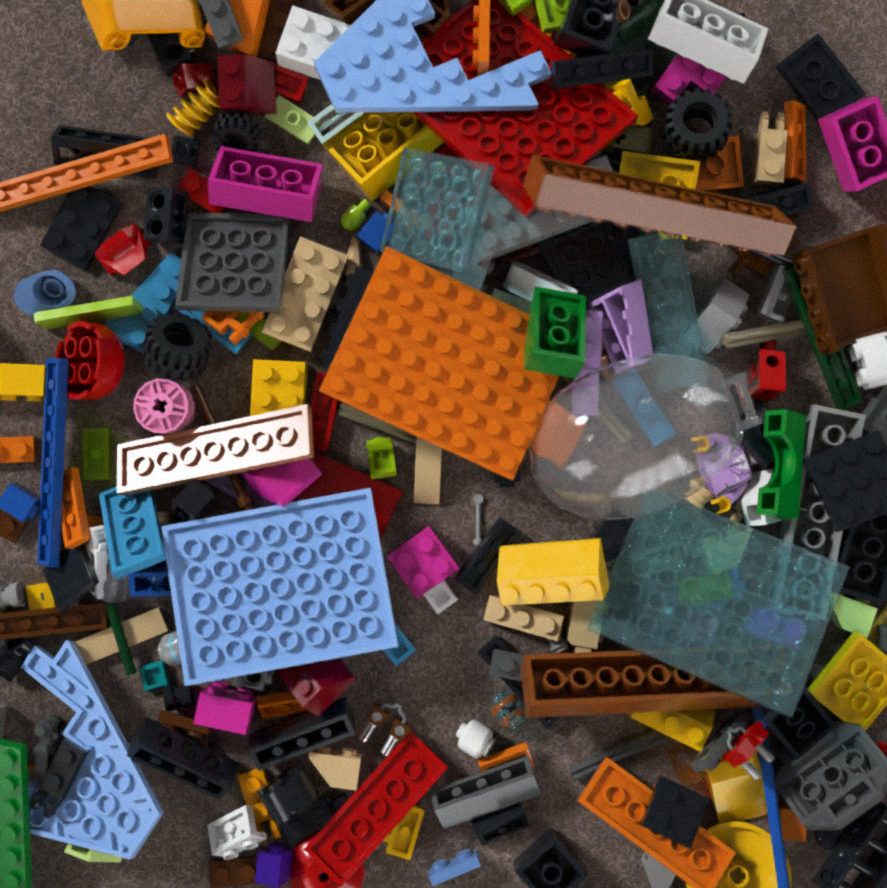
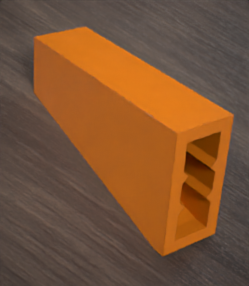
(251, 18)

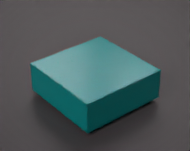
(154, 675)

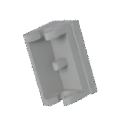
(775, 298)

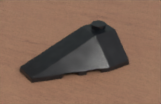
(588, 27)

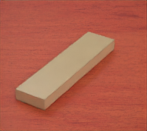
(136, 631)

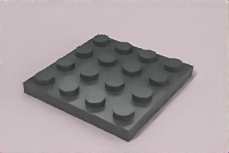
(233, 262)

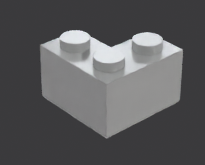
(721, 314)

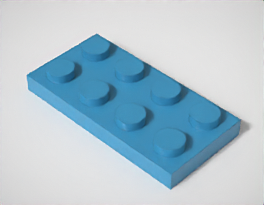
(131, 531)

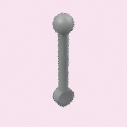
(478, 499)

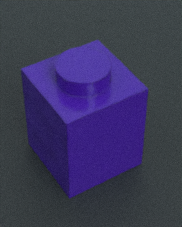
(273, 865)

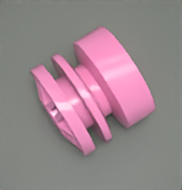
(179, 409)

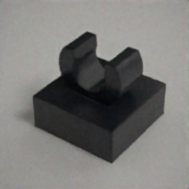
(185, 150)

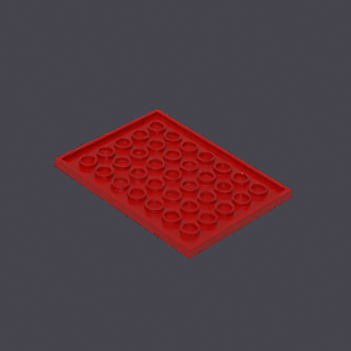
(566, 127)

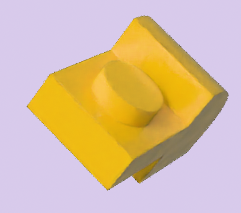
(626, 93)

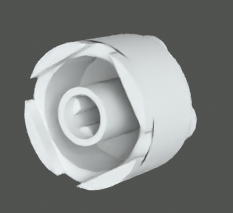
(870, 360)

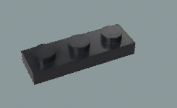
(486, 555)

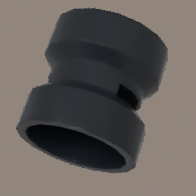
(178, 696)

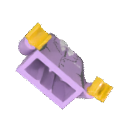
(732, 480)

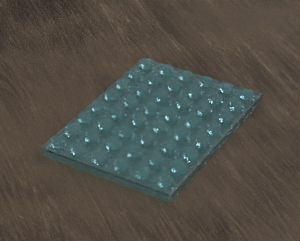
(721, 602)

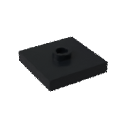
(753, 439)

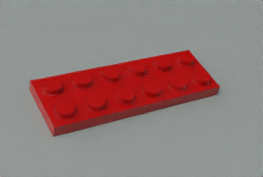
(376, 808)

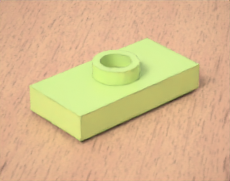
(293, 120)

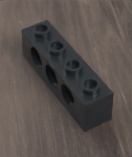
(182, 759)

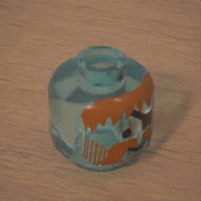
(507, 709)

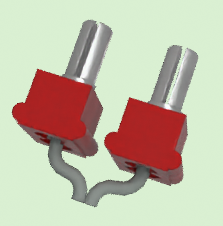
(746, 744)

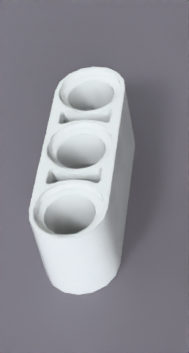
(522, 280)

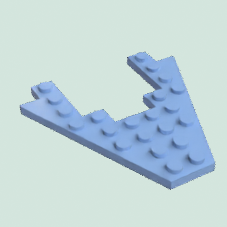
(386, 69)
(110, 798)

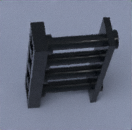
(849, 848)

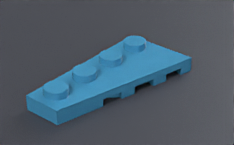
(157, 297)

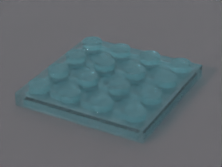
(437, 208)

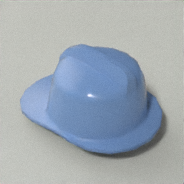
(44, 292)

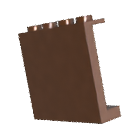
(845, 287)

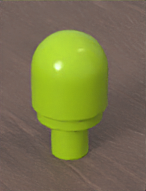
(355, 215)

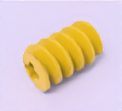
(196, 110)

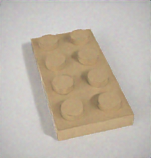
(306, 294)

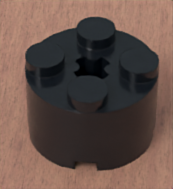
(289, 794)

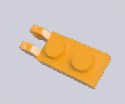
(250, 782)

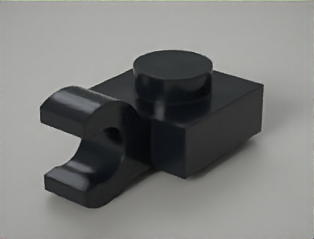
(12, 658)

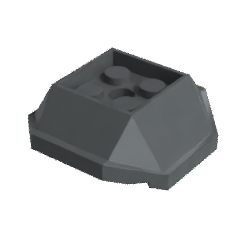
(808, 781)

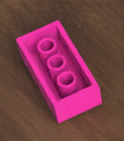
(265, 184)

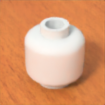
(475, 739)

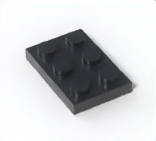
(819, 78)
(81, 225)

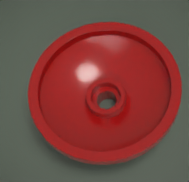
(306, 872)

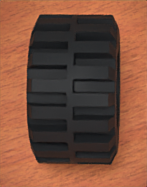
(703, 106)
(177, 347)

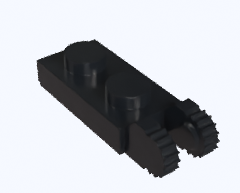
(59, 777)

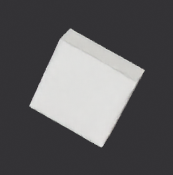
(440, 596)

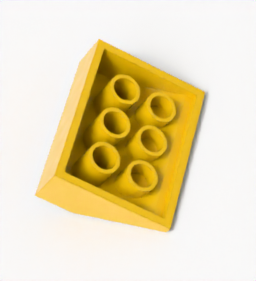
(374, 145)

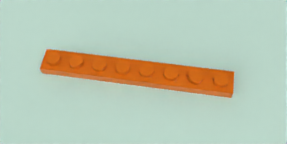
(85, 172)

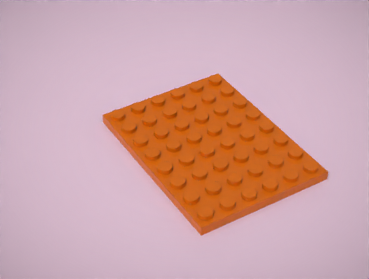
(441, 365)

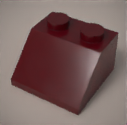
(246, 84)
(317, 683)

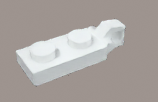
(99, 556)

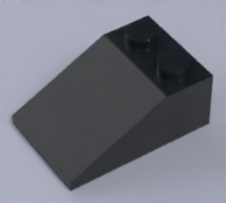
(803, 728)

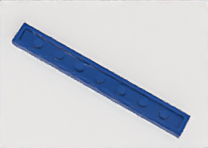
(52, 462)
(773, 810)

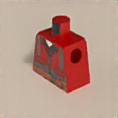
(767, 372)

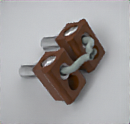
(398, 729)

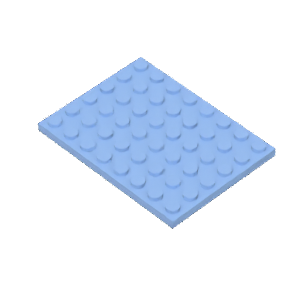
(279, 586)

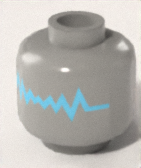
(169, 649)

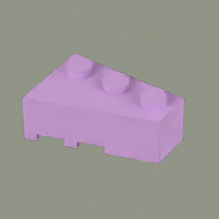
(624, 322)

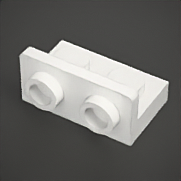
(234, 833)

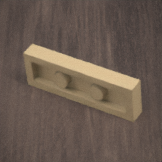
(525, 618)

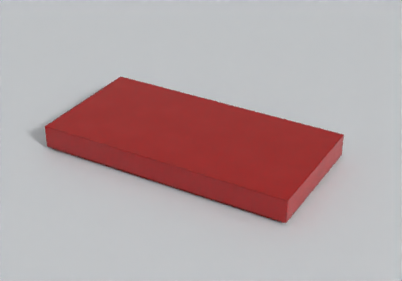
(340, 478)

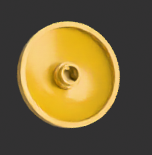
(754, 859)

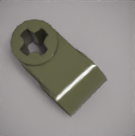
(633, 140)

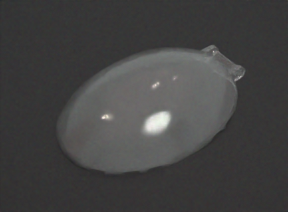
(638, 435)

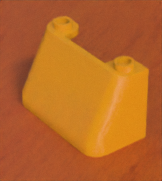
(118, 19)

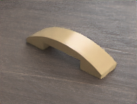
(427, 472)

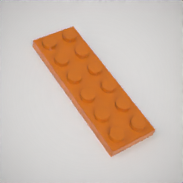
(621, 803)

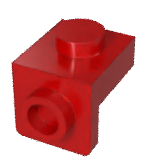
(190, 75)

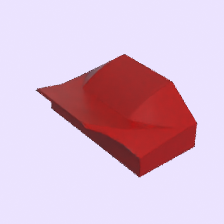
(123, 250)

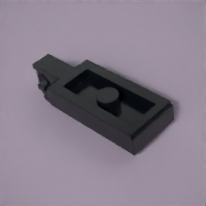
(312, 818)

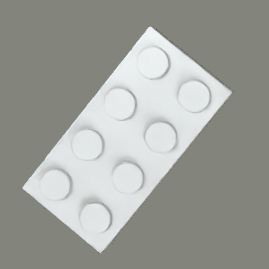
(710, 36)
(306, 39)

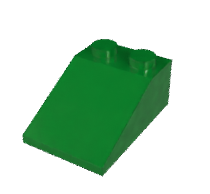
(556, 333)

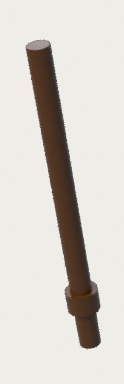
(244, 499)

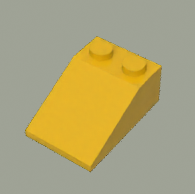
(735, 792)

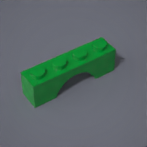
(786, 435)

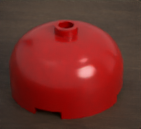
(102, 364)

